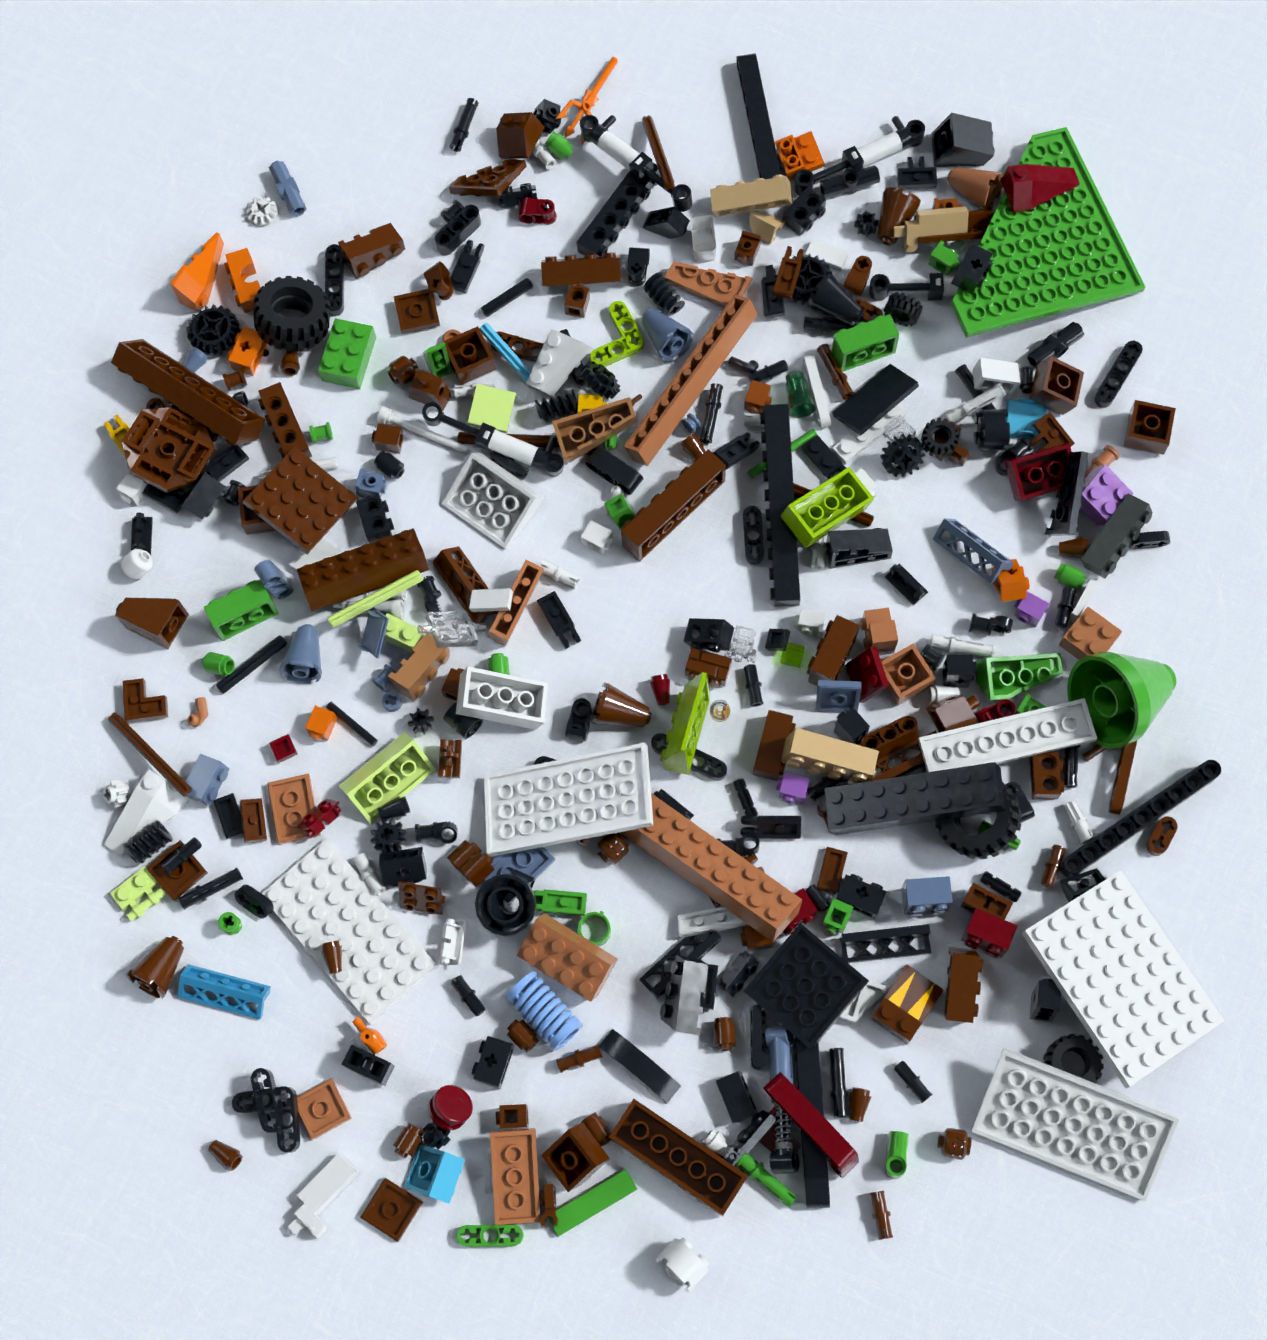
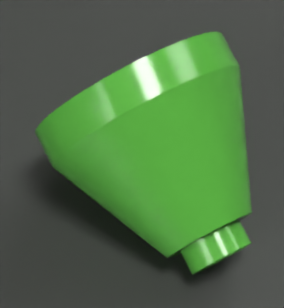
(1120, 694)

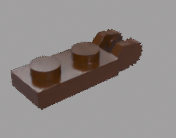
(788, 274)

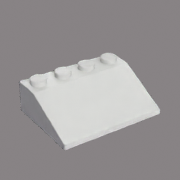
(492, 499)

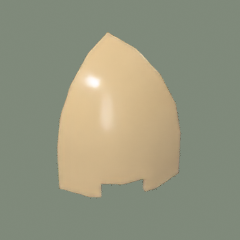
(765, 225)

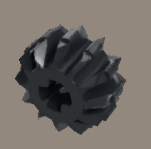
(381, 833)

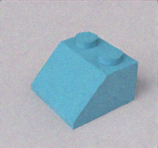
(434, 1173)

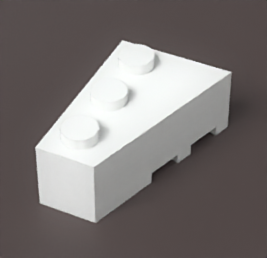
(556, 361)

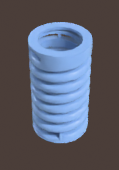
(542, 998)

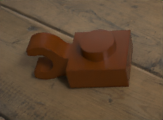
(548, 1198)

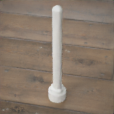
(387, 416)

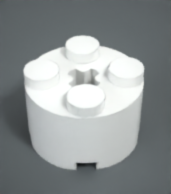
(683, 1264)

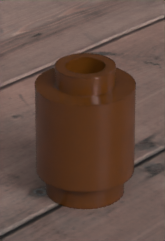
(724, 1033)
(522, 1035)
(597, 1128)
(408, 1140)

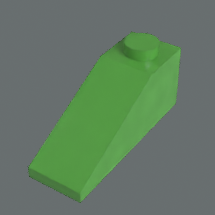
(438, 360)

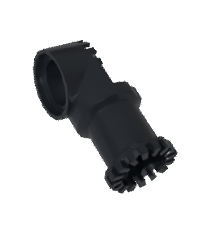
(1017, 450)
(430, 593)
(985, 625)
(434, 831)
(738, 844)

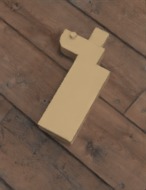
(932, 223)

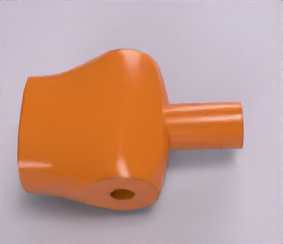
(375, 1041)

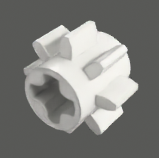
(117, 793)

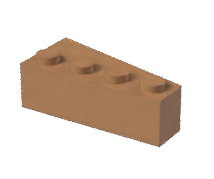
(592, 427)

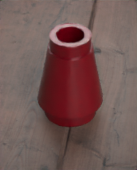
(661, 688)

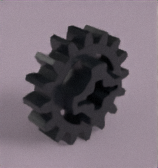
(600, 380)
(902, 455)

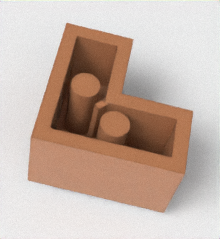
(879, 630)

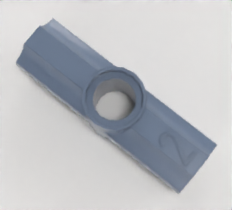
(287, 188)

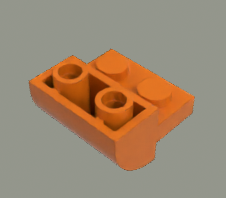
(799, 154)

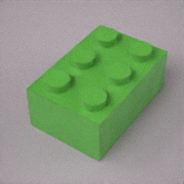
(865, 342)
(347, 353)
(241, 609)

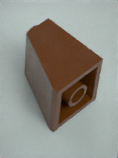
(153, 618)

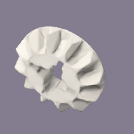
(257, 216)

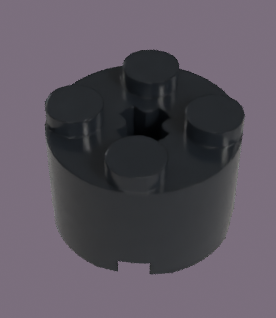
(992, 429)

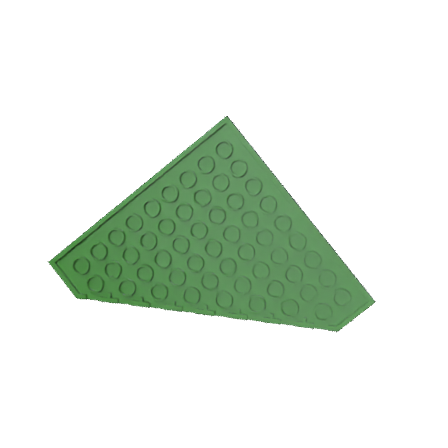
(1049, 257)

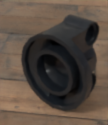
(491, 908)

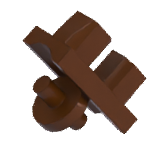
(450, 758)

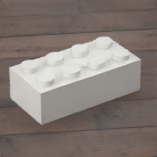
(501, 698)

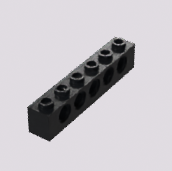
(620, 219)

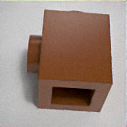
(757, 397)

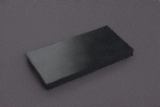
(875, 399)

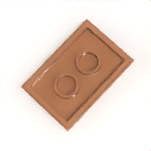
(290, 802)

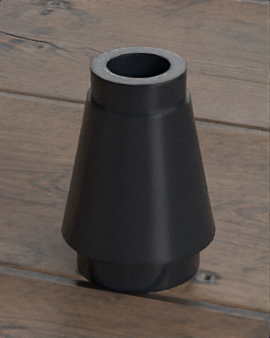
(395, 808)

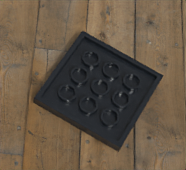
(806, 986)

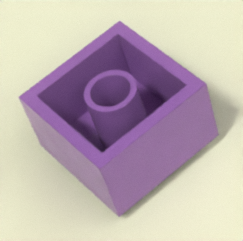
(1102, 494)

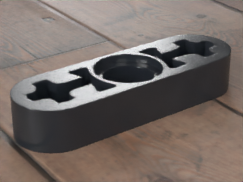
(747, 541)
(270, 1083)

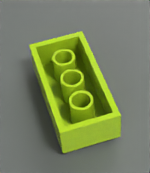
(827, 507)

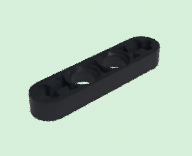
(331, 280)
(1116, 372)
(714, 761)

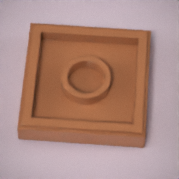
(322, 1109)

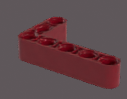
(839, 1152)

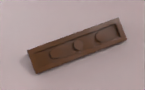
(977, 225)
(458, 582)
(905, 767)

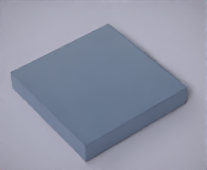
(837, 695)

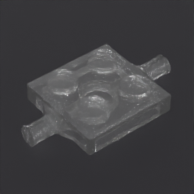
(452, 629)

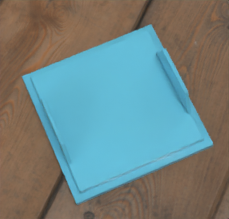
(1022, 416)

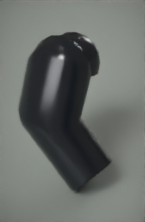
(743, 366)

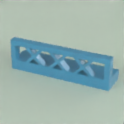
(223, 986)

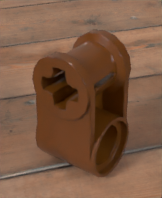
(858, 277)
(439, 281)

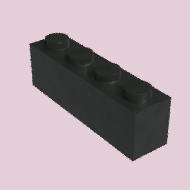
(1117, 536)

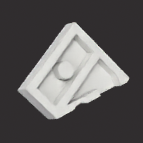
(863, 1001)

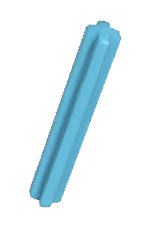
(505, 351)

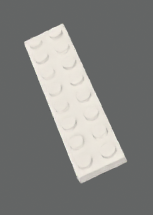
(1009, 737)

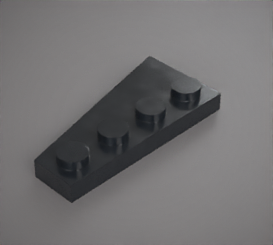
(1069, 496)

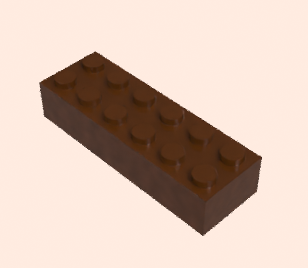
(673, 505)
(362, 569)
(678, 1157)

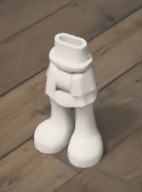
(395, 606)

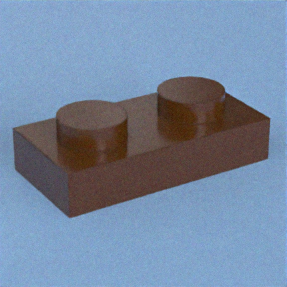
(253, 820)

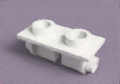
(452, 951)

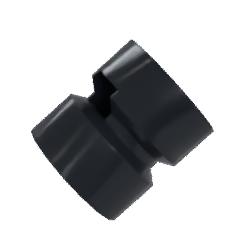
(465, 725)

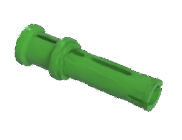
(757, 1172)

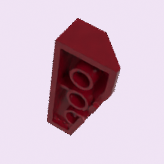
(1033, 184)

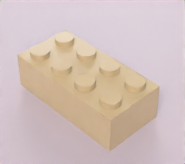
(829, 756)

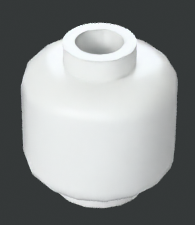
(136, 563)

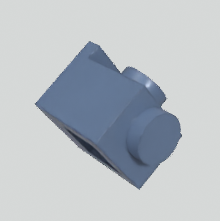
(370, 484)

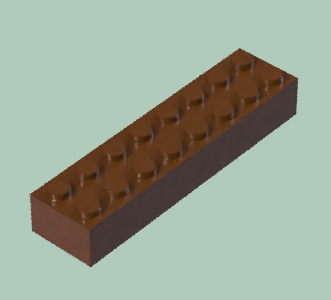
(188, 391)

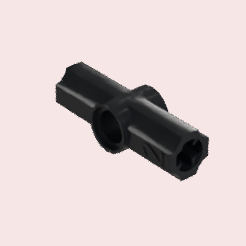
(859, 178)
(1056, 344)

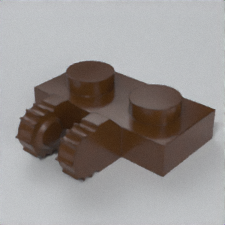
(1051, 432)

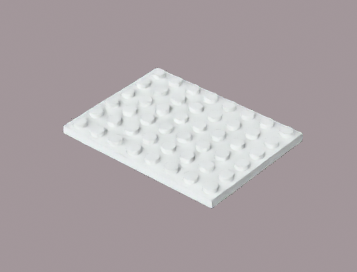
(1123, 978)

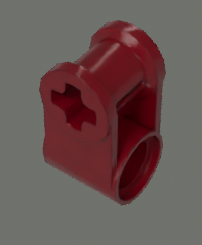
(535, 211)
(993, 712)

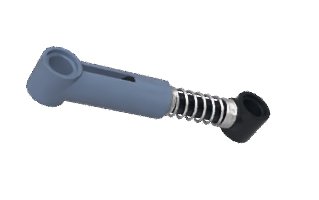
(780, 1043)

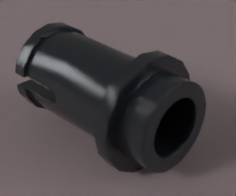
(1026, 379)
(817, 898)

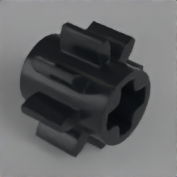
(866, 223)
(426, 722)
(435, 1136)

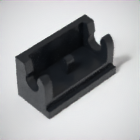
(736, 1097)

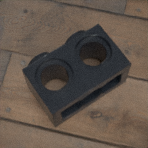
(801, 209)
(371, 520)
(709, 634)

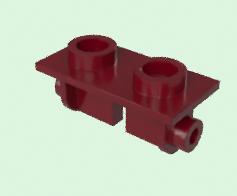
(326, 811)

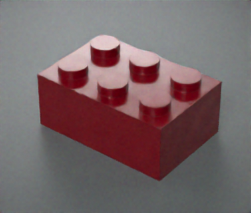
(1037, 471)

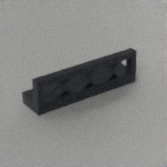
(883, 935)
(699, 952)

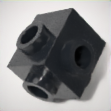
(546, 113)

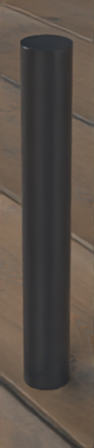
(352, 724)

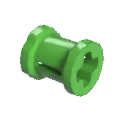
(321, 432)
(228, 916)

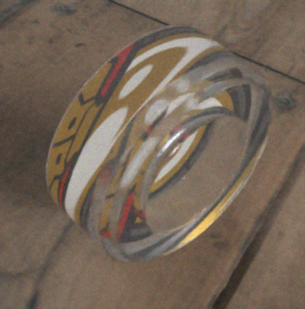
(720, 710)

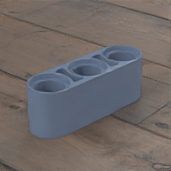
(273, 579)

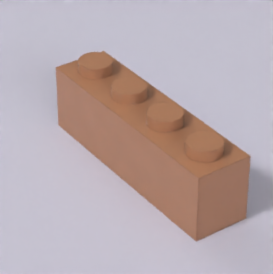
(522, 591)

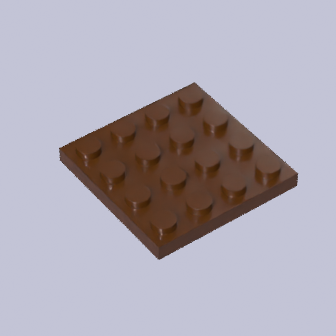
(300, 500)

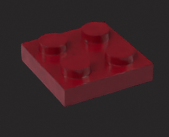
(869, 671)

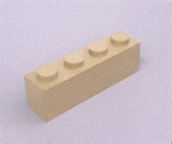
(751, 196)

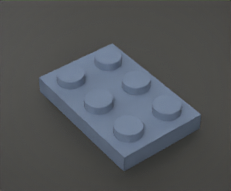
(531, 862)

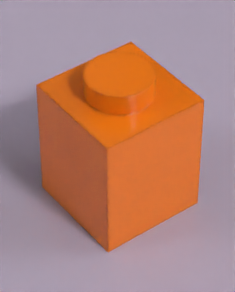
(321, 723)

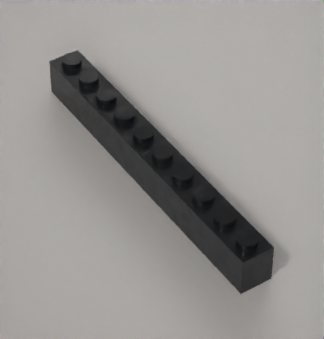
(779, 495)

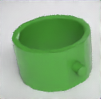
(595, 915)

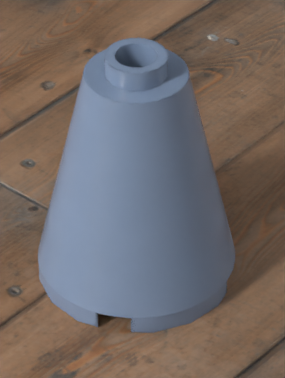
(667, 334)
(303, 658)

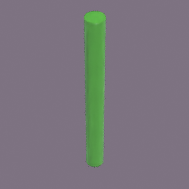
(794, 445)

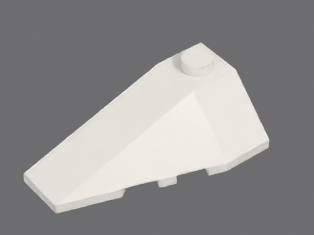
(150, 802)

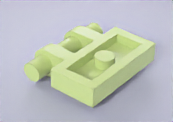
(134, 889)

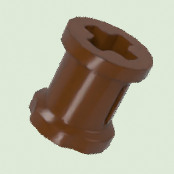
(235, 379)

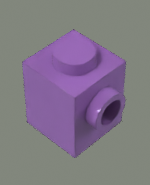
(1030, 609)
(792, 788)

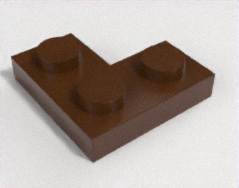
(139, 707)

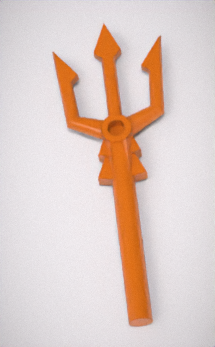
(587, 100)

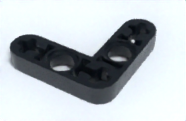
(292, 1101)

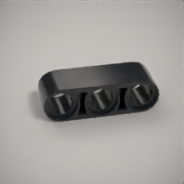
(456, 238)
(614, 470)

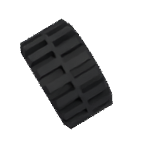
(1081, 1046)

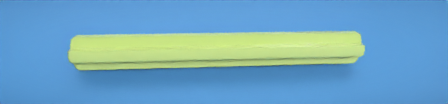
(375, 598)

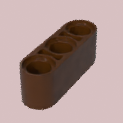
(894, 730)

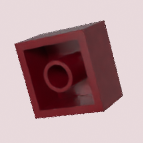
(988, 933)

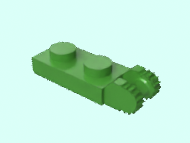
(561, 902)

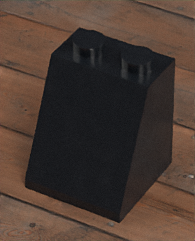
(962, 142)

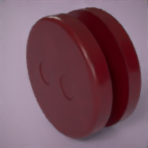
(450, 1107)

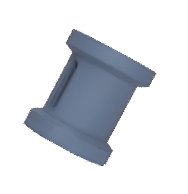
(382, 680)

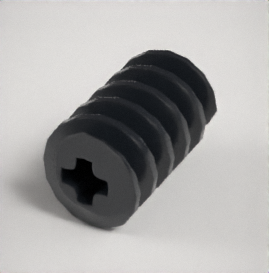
(662, 295)
(557, 406)
(148, 842)

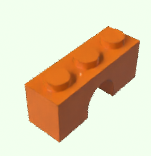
(241, 266)

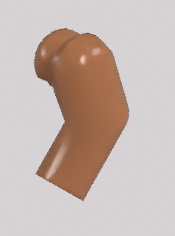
(200, 715)

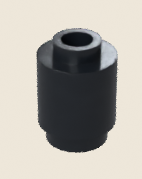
(389, 465)

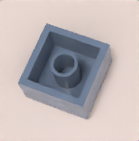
(926, 895)

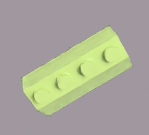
(387, 776)

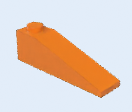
(194, 282)

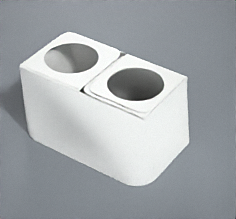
(703, 223)

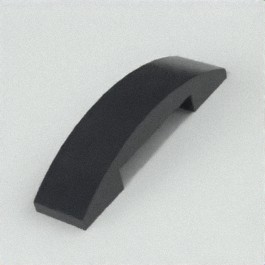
(640, 1065)

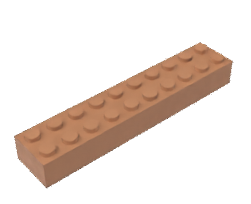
(717, 870)

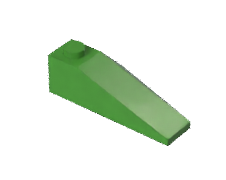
(1012, 675)

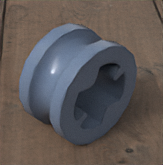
(691, 423)
(389, 707)

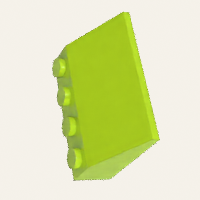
(686, 725)

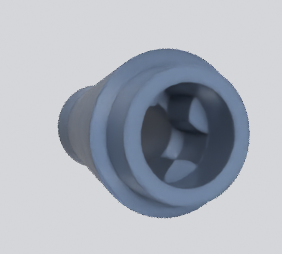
(195, 360)

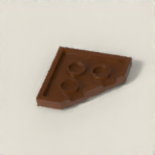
(488, 180)

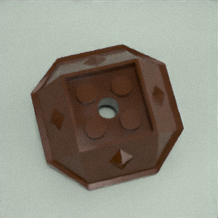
(162, 430)

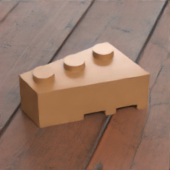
(419, 668)

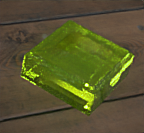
(793, 655)

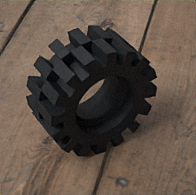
(903, 309)
(944, 427)

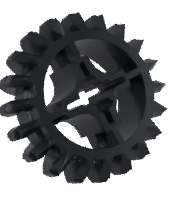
(808, 266)
(219, 320)

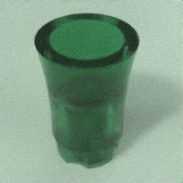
(798, 395)

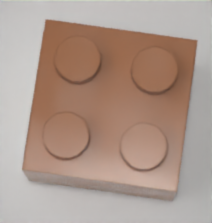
(1089, 635)
(907, 674)

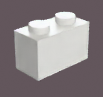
(992, 372)

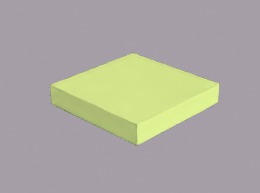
(492, 407)

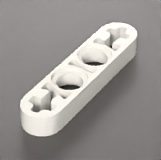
(816, 391)

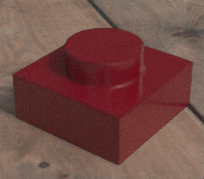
(283, 748)

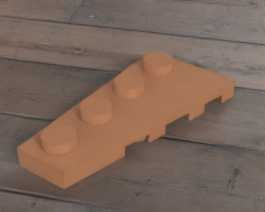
(707, 283)

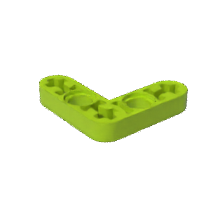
(624, 342)

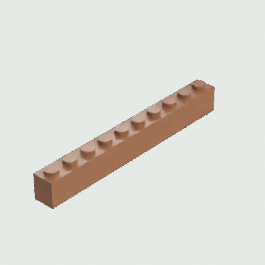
(690, 380)

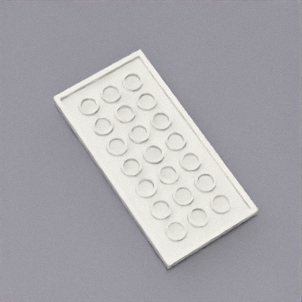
(568, 800)
(330, 902)
(1075, 1124)

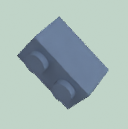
(206, 779)

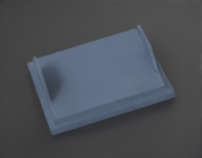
(374, 632)

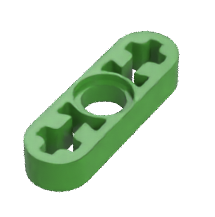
(473, 1241)

